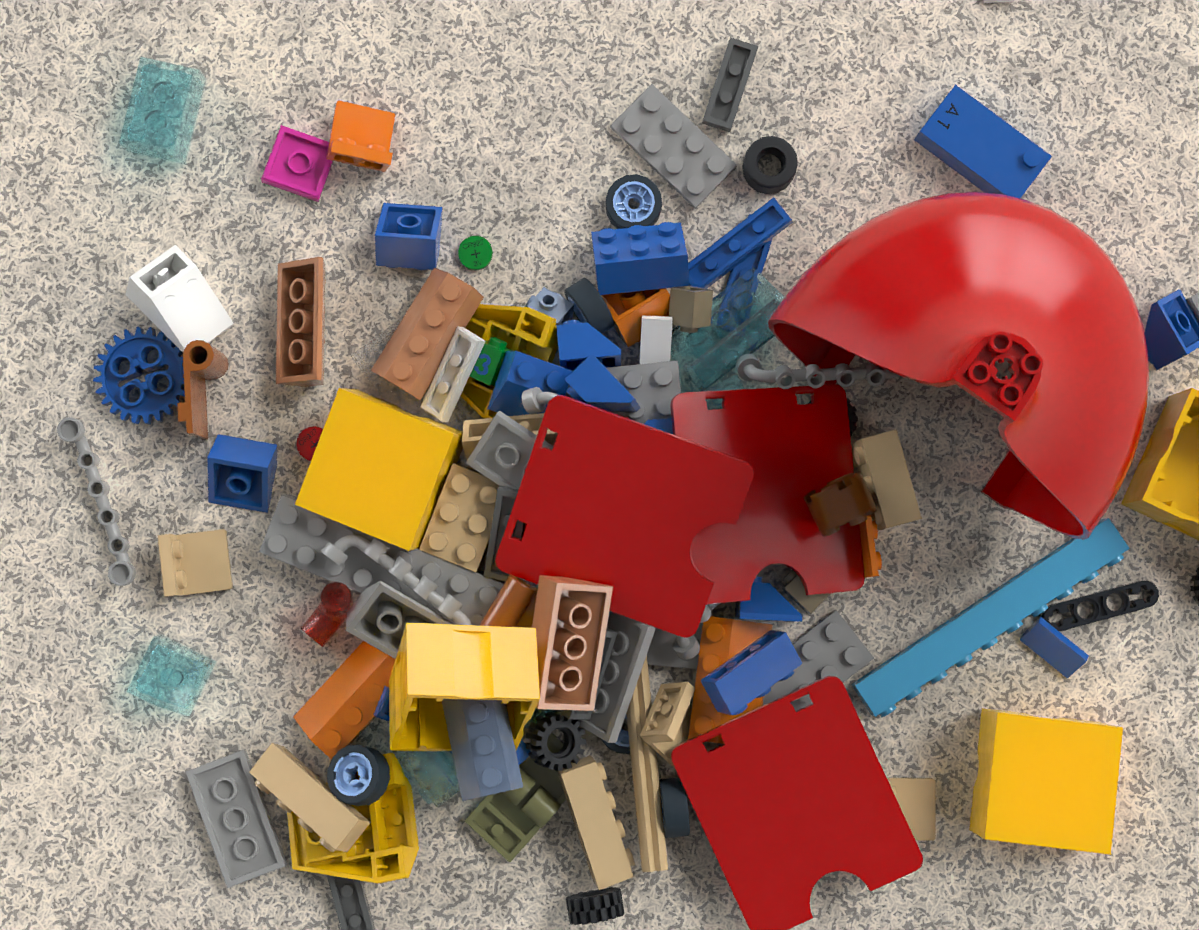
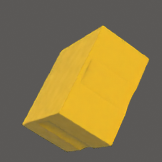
(379, 468)
(1168, 471)
(459, 664)
(1046, 781)

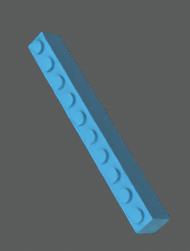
(988, 618)

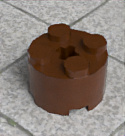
(840, 503)

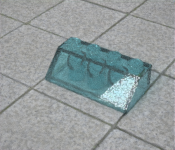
(716, 348)

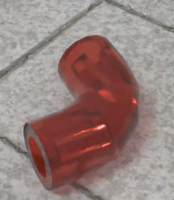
(330, 613)

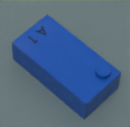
(982, 146)

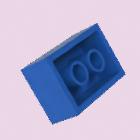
(640, 258)

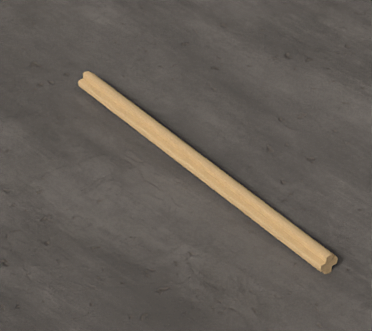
(646, 780)

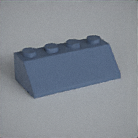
(482, 747)

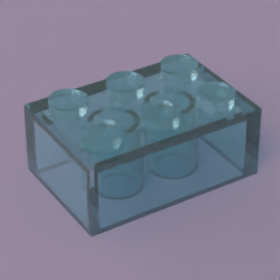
(162, 110)

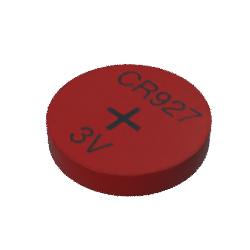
(308, 441)

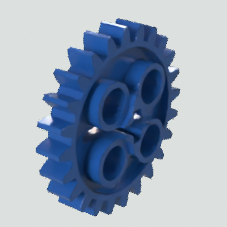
(151, 401)

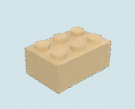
(887, 478)
(462, 519)

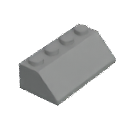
(382, 614)

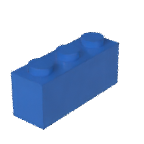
(751, 672)

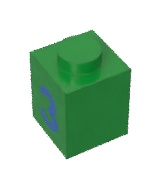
(490, 361)

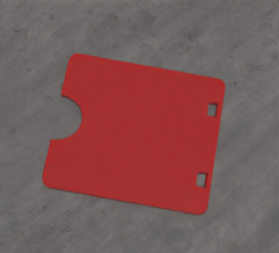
(791, 454)
(622, 512)
(795, 802)

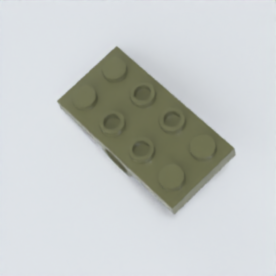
(515, 816)

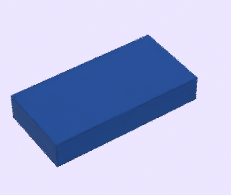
(1054, 647)

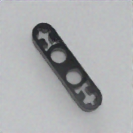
(1100, 607)

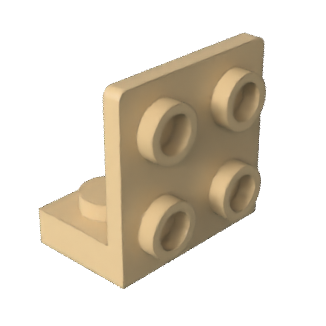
(195, 563)
(669, 718)
(918, 805)

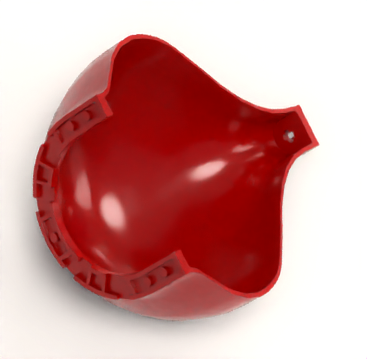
(982, 281)

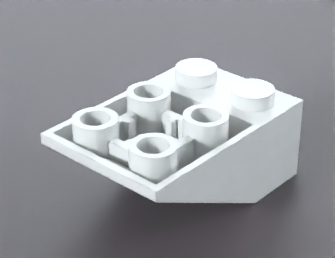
(178, 299)

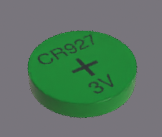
(475, 253)

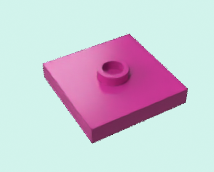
(298, 164)

